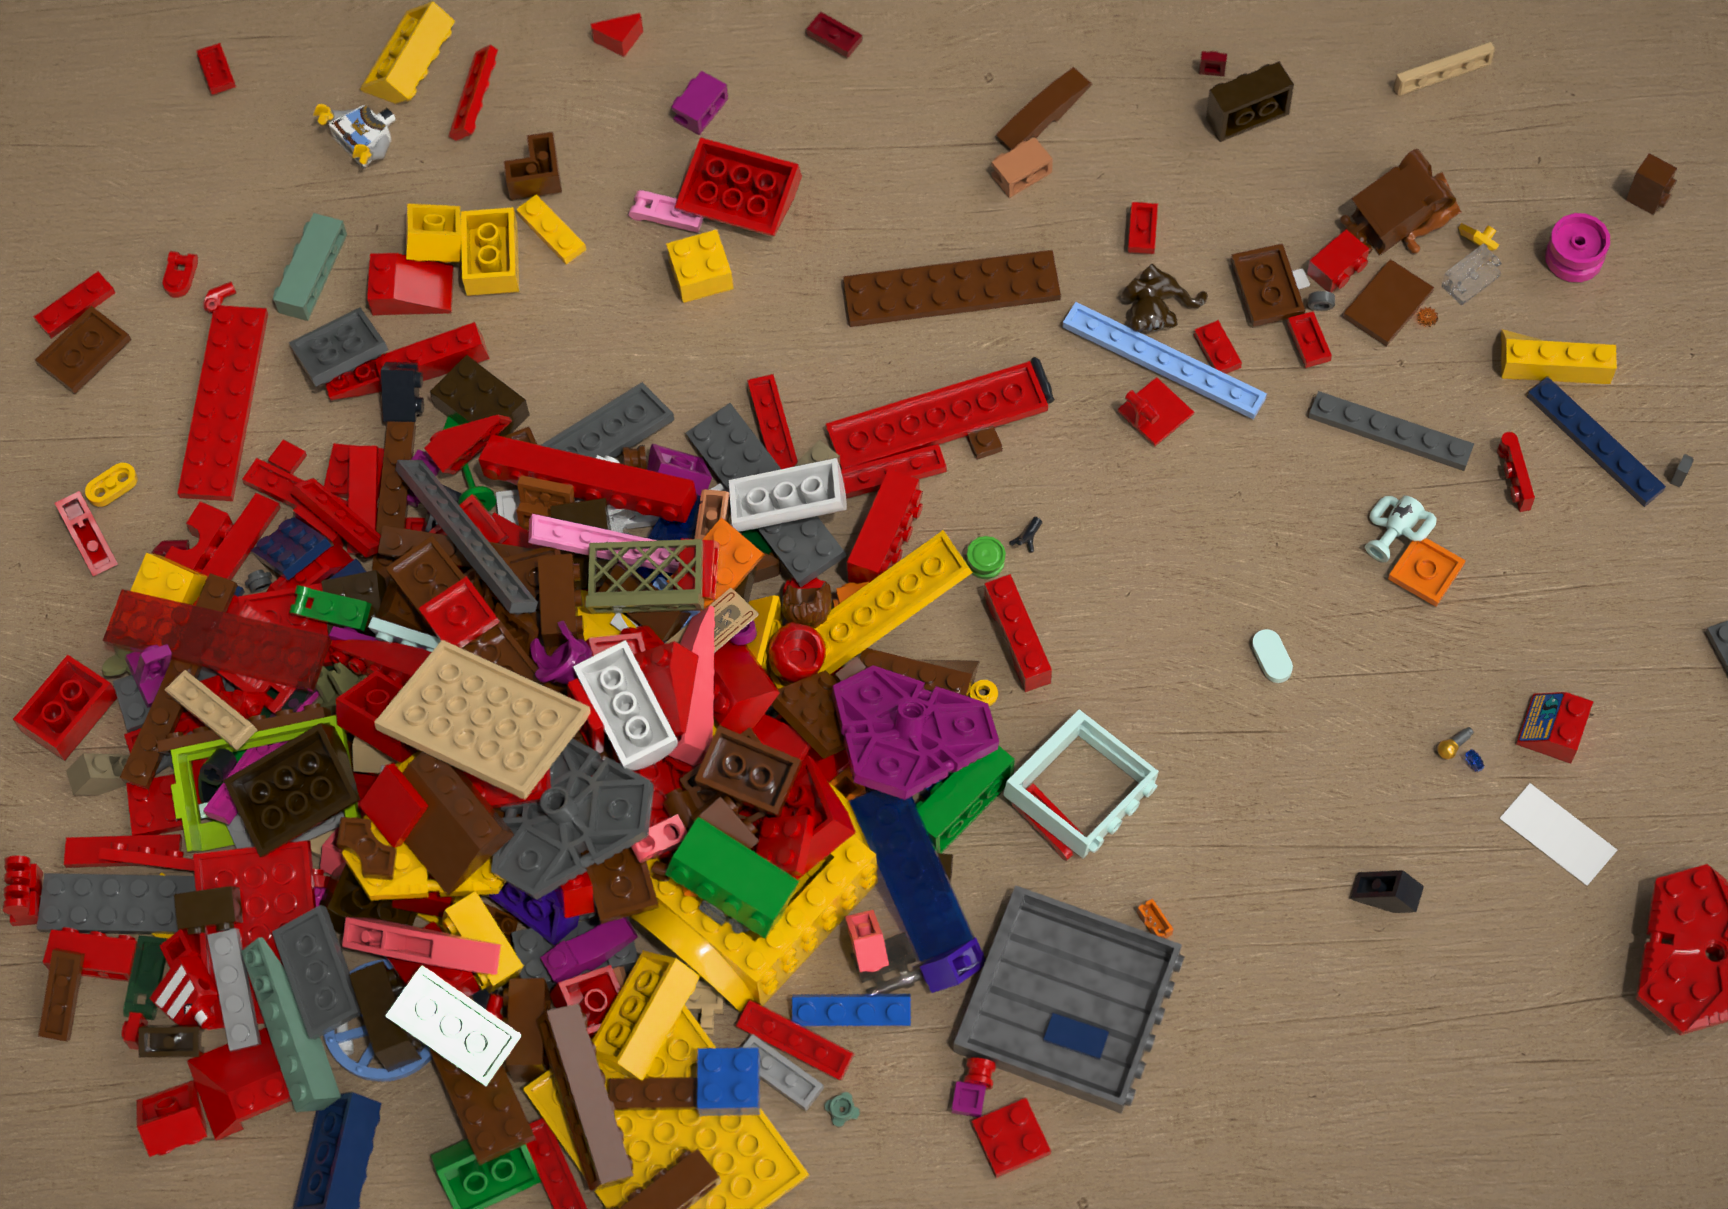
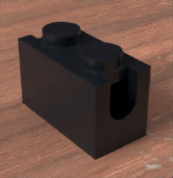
(401, 392)

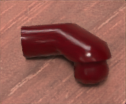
(164, 546)

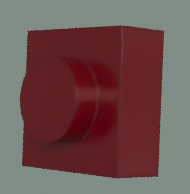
(1213, 63)

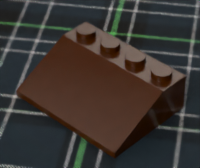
(458, 826)

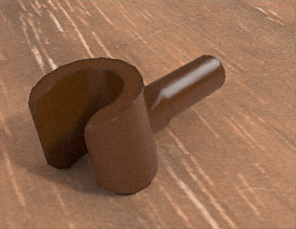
(659, 870)

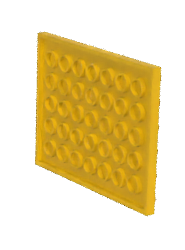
(742, 1149)

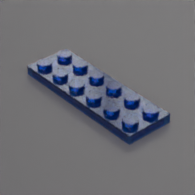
(912, 872)

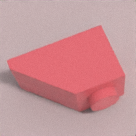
(867, 941)

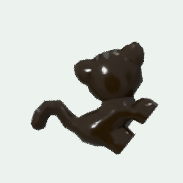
(1151, 311)

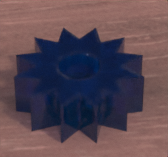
(1474, 760)

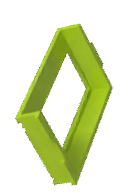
(216, 834)

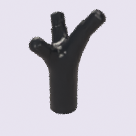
(1028, 534)

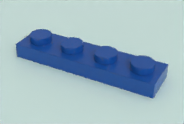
(851, 1009)

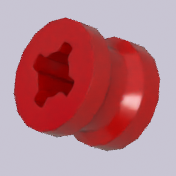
(980, 1072)

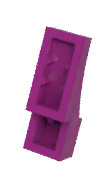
(588, 950)

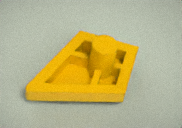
(1478, 237)

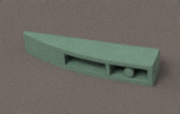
(299, 1057)

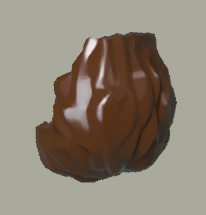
(807, 605)

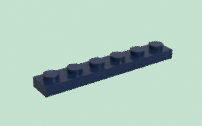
(1596, 441)

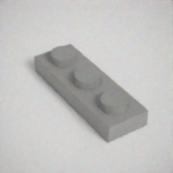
(785, 1075)

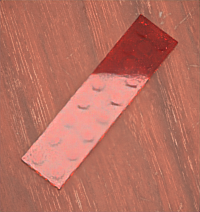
(219, 640)

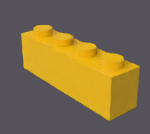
(1536, 359)

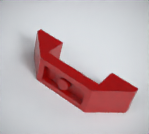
(325, 565)

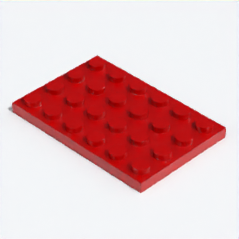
(271, 892)

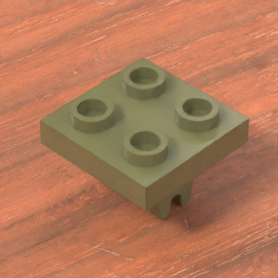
(333, 684)

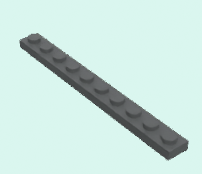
(466, 537)

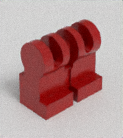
(24, 890)

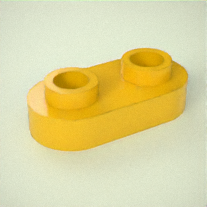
(110, 484)

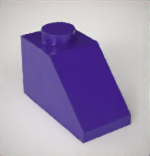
(953, 966)

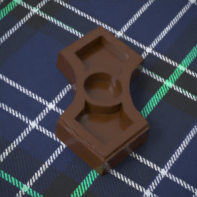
(376, 858)

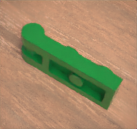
(331, 608)

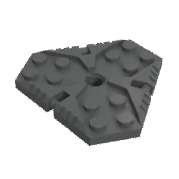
(595, 815)

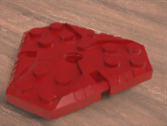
(1678, 978)

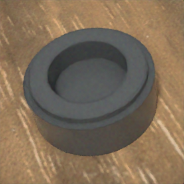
(1321, 301)

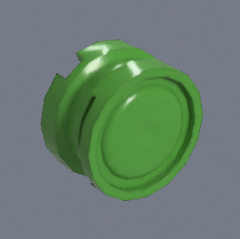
(986, 557)

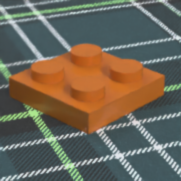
(1427, 570)

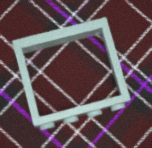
(1111, 748)

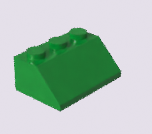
(483, 1185)

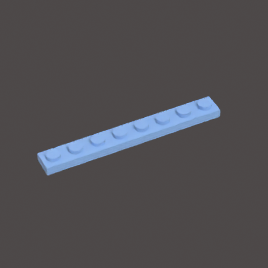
(1164, 360)

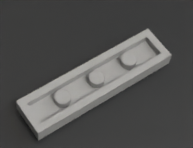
(234, 990)

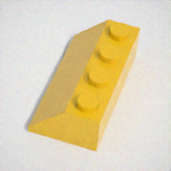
(408, 53)
(767, 624)
(644, 1014)

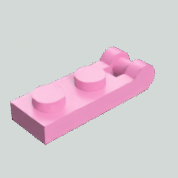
(663, 211)

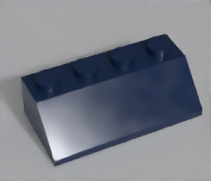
(338, 1154)

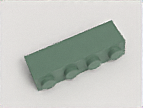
(310, 266)

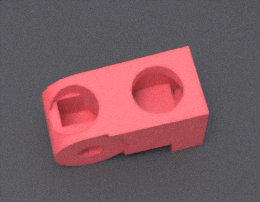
(660, 839)

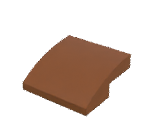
(538, 496)

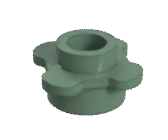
(843, 1100)

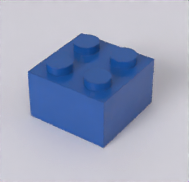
(728, 1081)

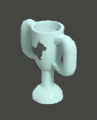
(1400, 522)

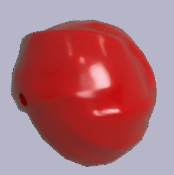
(796, 652)

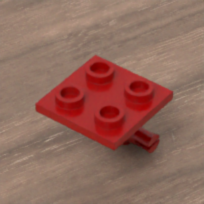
(1155, 411)

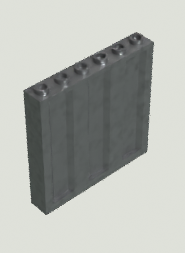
(1078, 967)

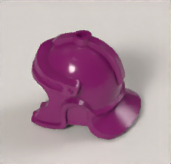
(560, 664)

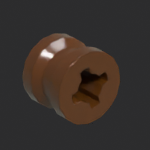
(635, 457)

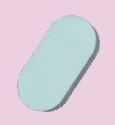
(1272, 656)

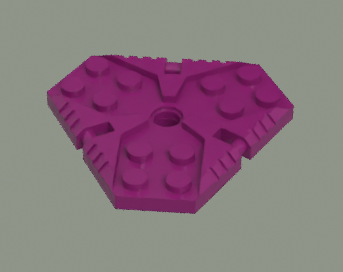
(906, 735)

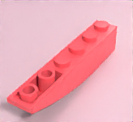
(699, 733)
(420, 945)

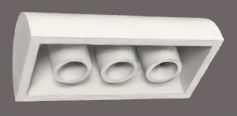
(787, 495)
(626, 707)

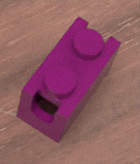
(700, 102)

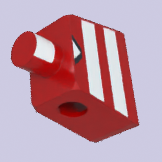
(187, 993)

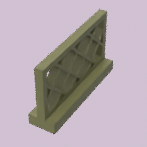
(641, 600)

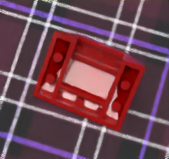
(238, 1084)

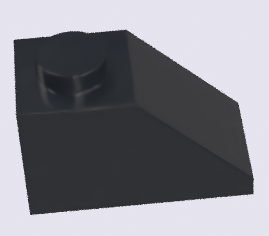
(1388, 891)

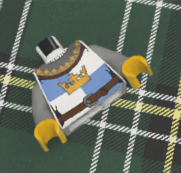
(359, 131)

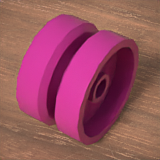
(1577, 247)

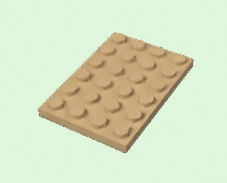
(483, 719)

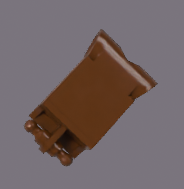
(1398, 203)

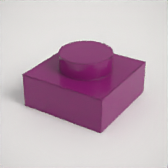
(968, 1099)

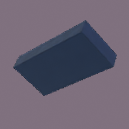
(1076, 1036)

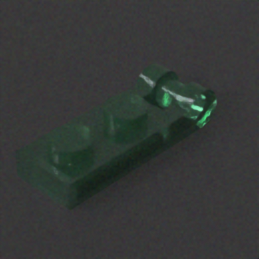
(145, 976)

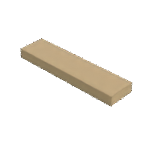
(1444, 69)
(211, 710)

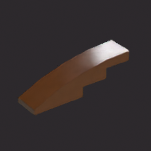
(1044, 108)
(519, 625)

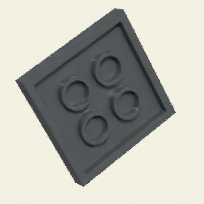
(338, 346)

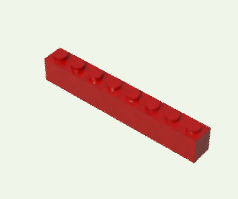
(591, 477)

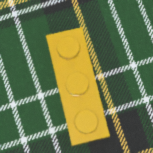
(551, 229)

